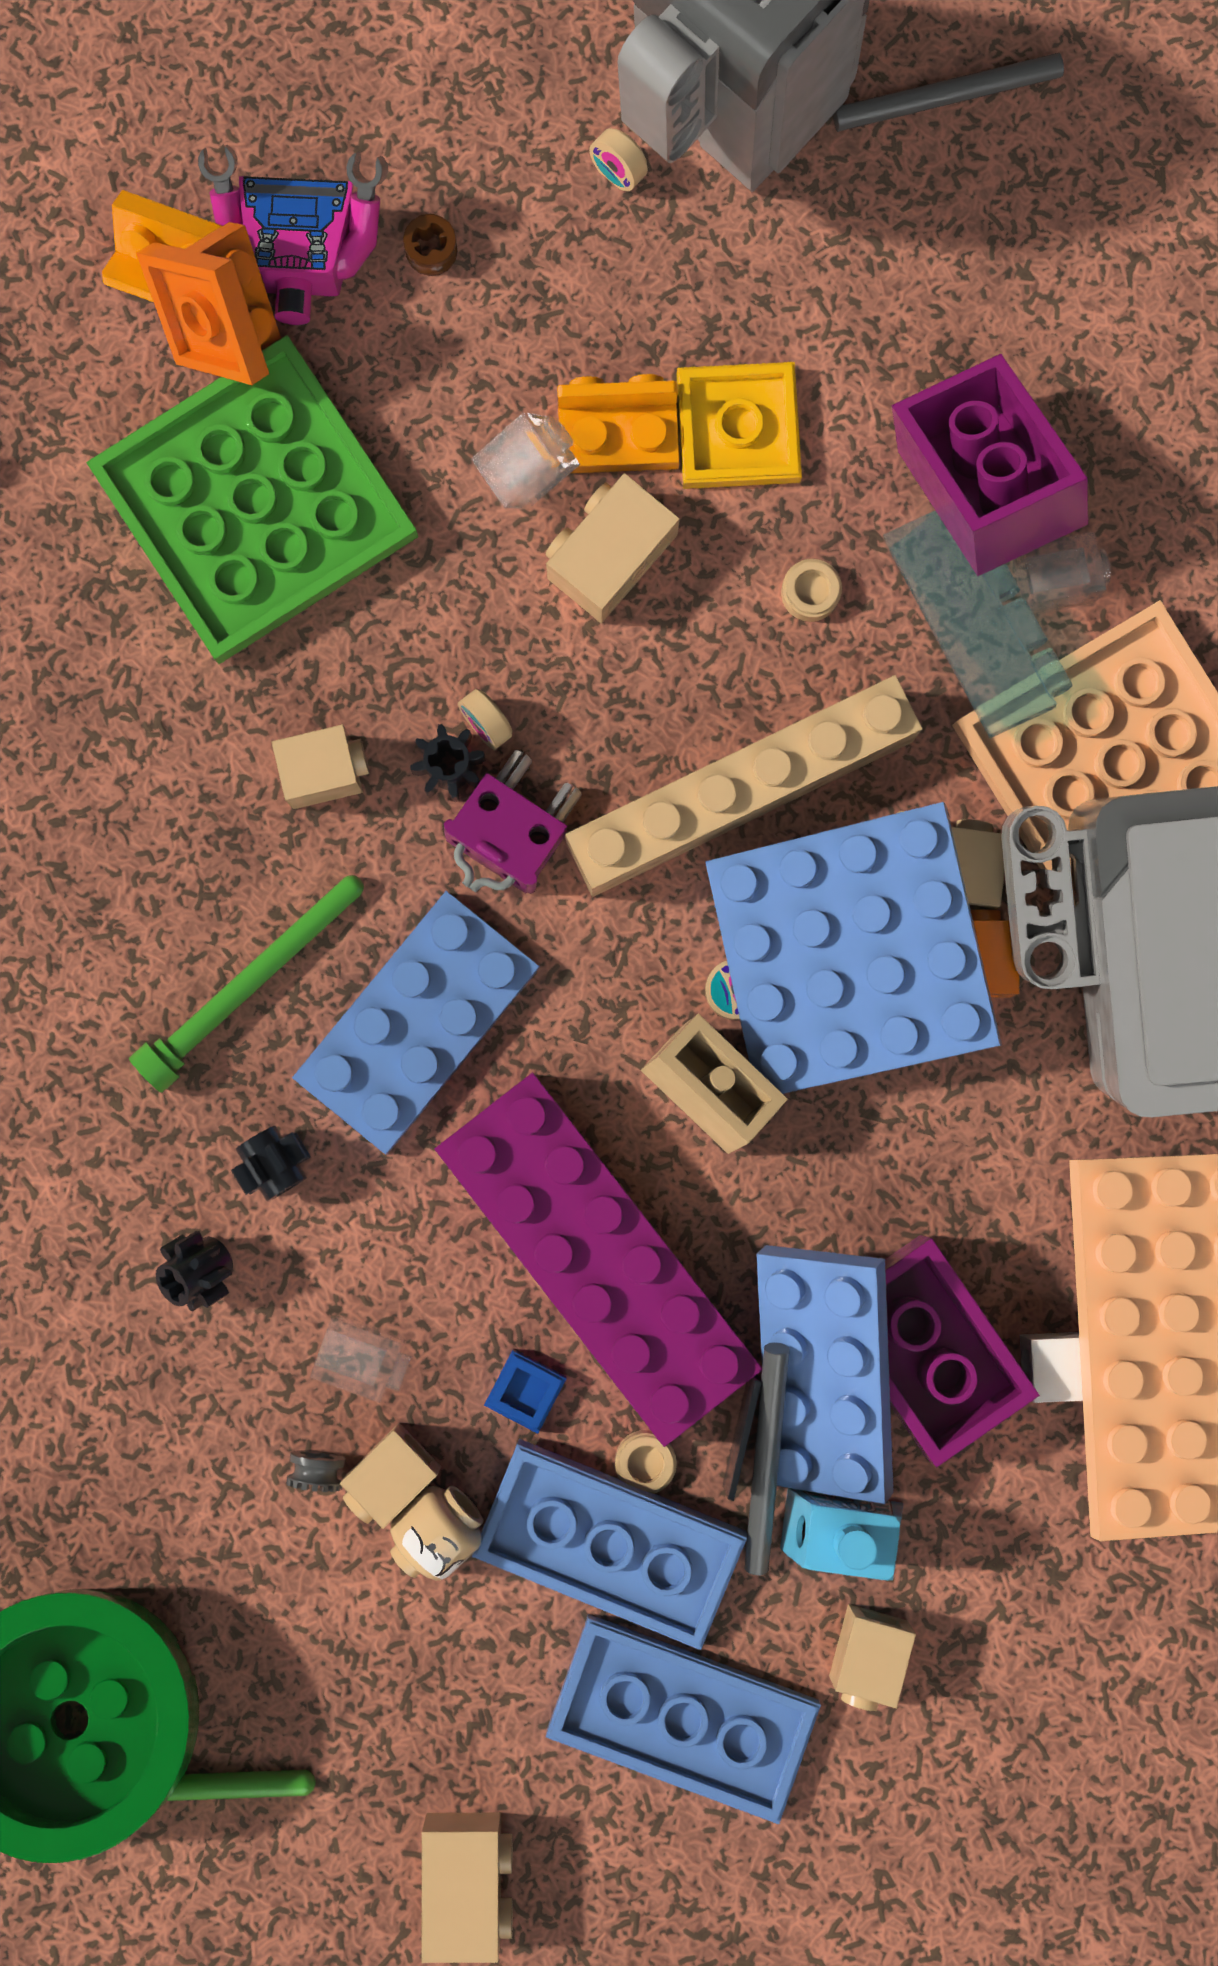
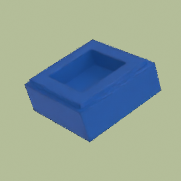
(525, 1391)

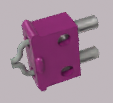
(502, 836)

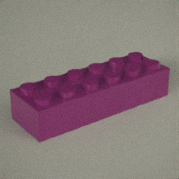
(598, 1259)

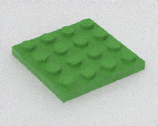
(253, 501)

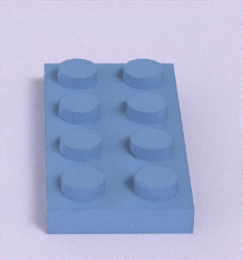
(416, 1022)
(838, 1369)

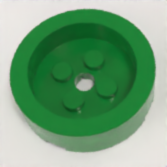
(142, 1704)

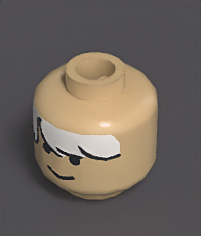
(436, 1533)

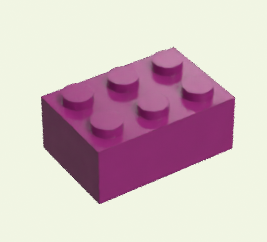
(991, 464)
(945, 1358)

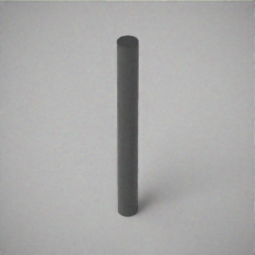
(949, 92)
(766, 1458)

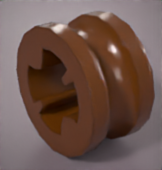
(423, 228)

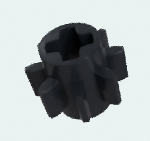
(433, 756)
(270, 1163)
(194, 1271)

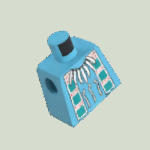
(842, 1534)

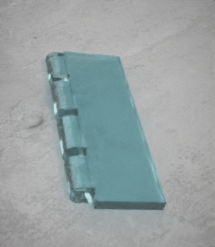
(978, 634)

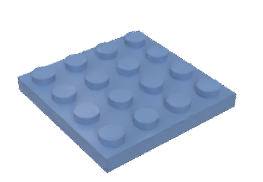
(853, 950)

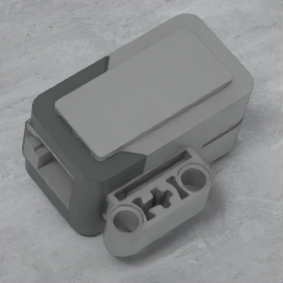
(738, 77)
(1133, 940)

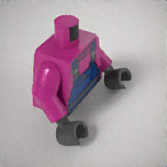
(301, 229)

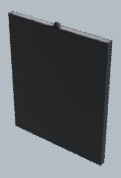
(741, 1436)

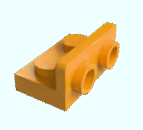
(139, 224)
(621, 423)

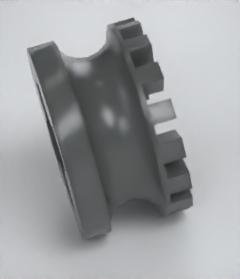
(315, 1469)

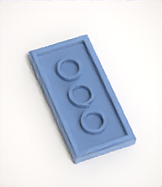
(610, 1544)
(683, 1719)

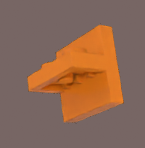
(213, 303)

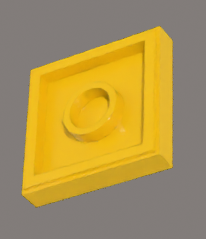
(739, 425)

